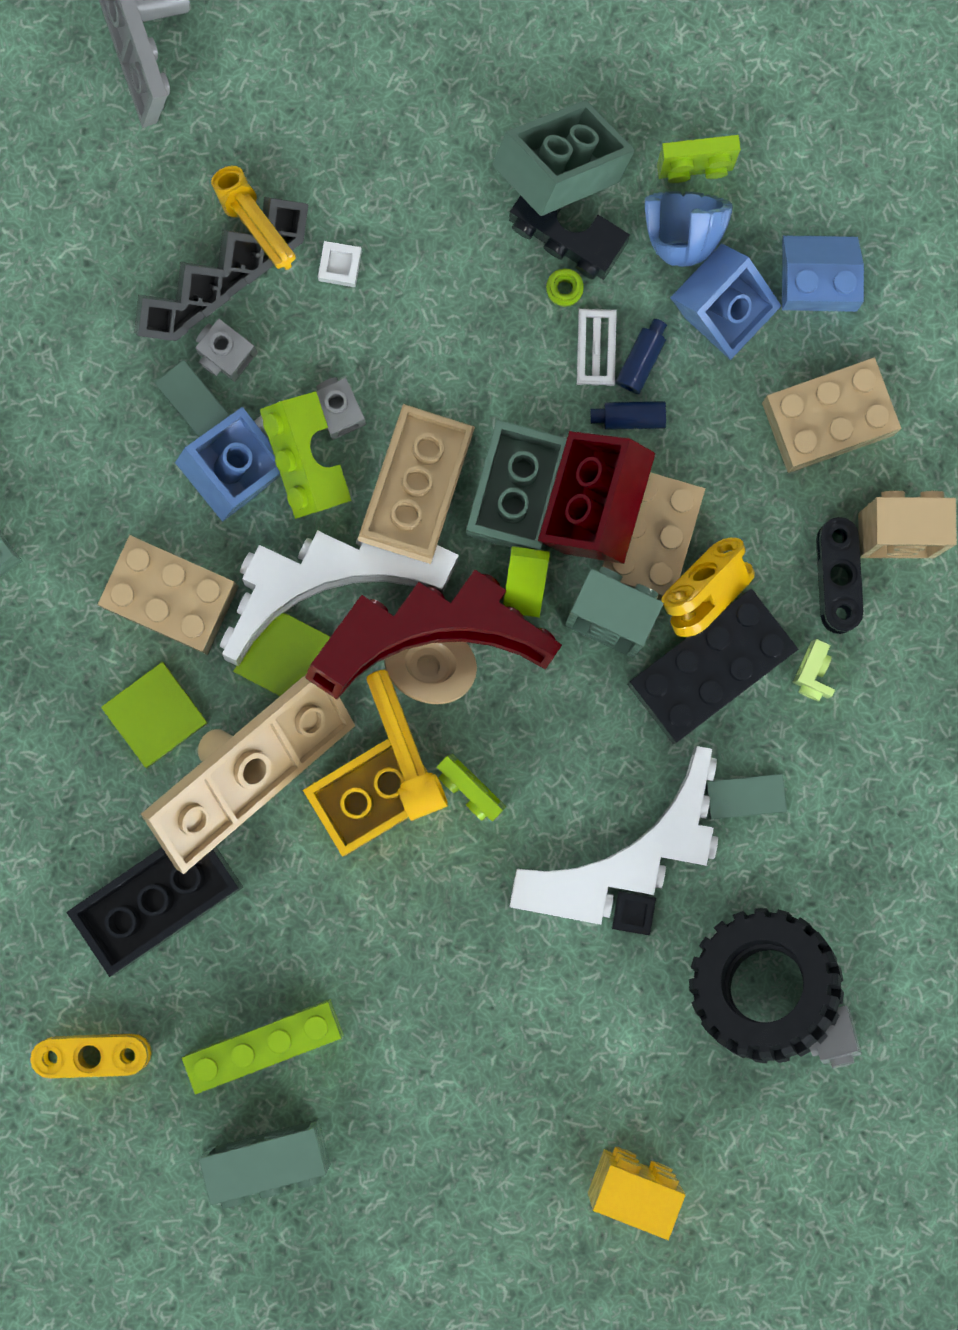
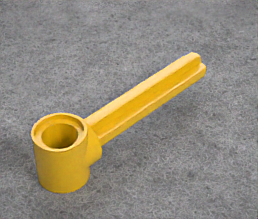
(239, 201)
(421, 791)

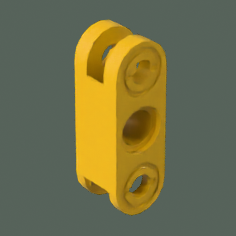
(708, 587)
(71, 1061)

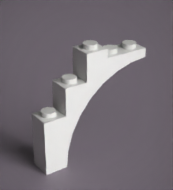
(326, 564)
(676, 835)

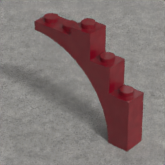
(424, 618)

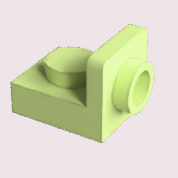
(814, 664)

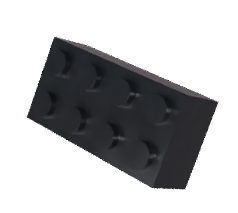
(712, 667)
(150, 906)

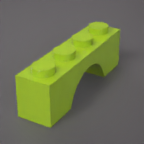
(262, 1047)

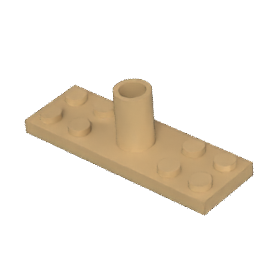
(245, 771)

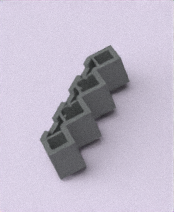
(207, 288)

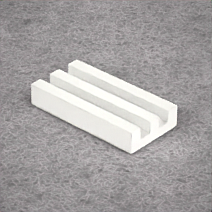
(596, 379)

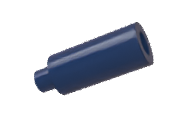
(642, 357)
(630, 415)

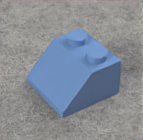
(822, 273)
(726, 300)
(230, 463)

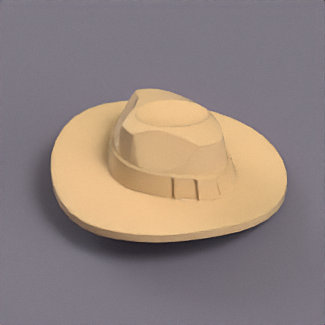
(433, 671)

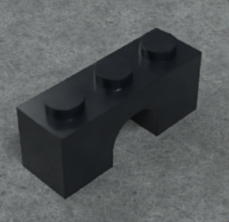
(592, 249)

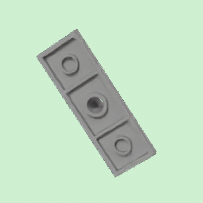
(139, 53)

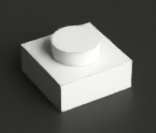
(339, 264)

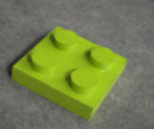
(699, 156)
(458, 777)

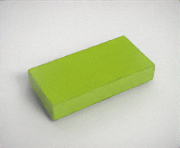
(526, 580)

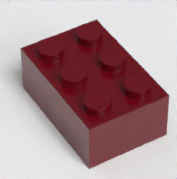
(596, 496)

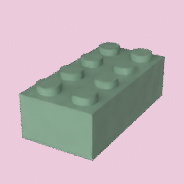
(614, 612)

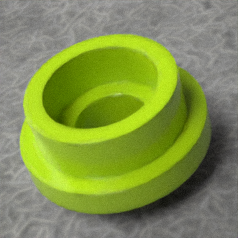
(569, 276)

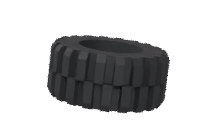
(735, 944)

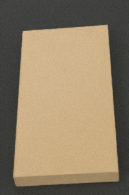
(416, 484)

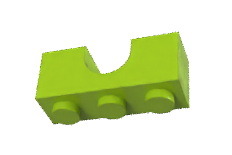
(290, 431)

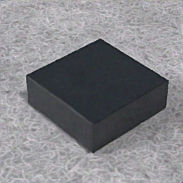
(634, 913)

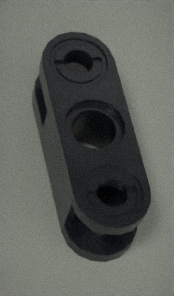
(847, 557)

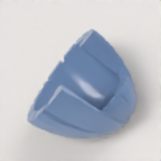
(686, 226)

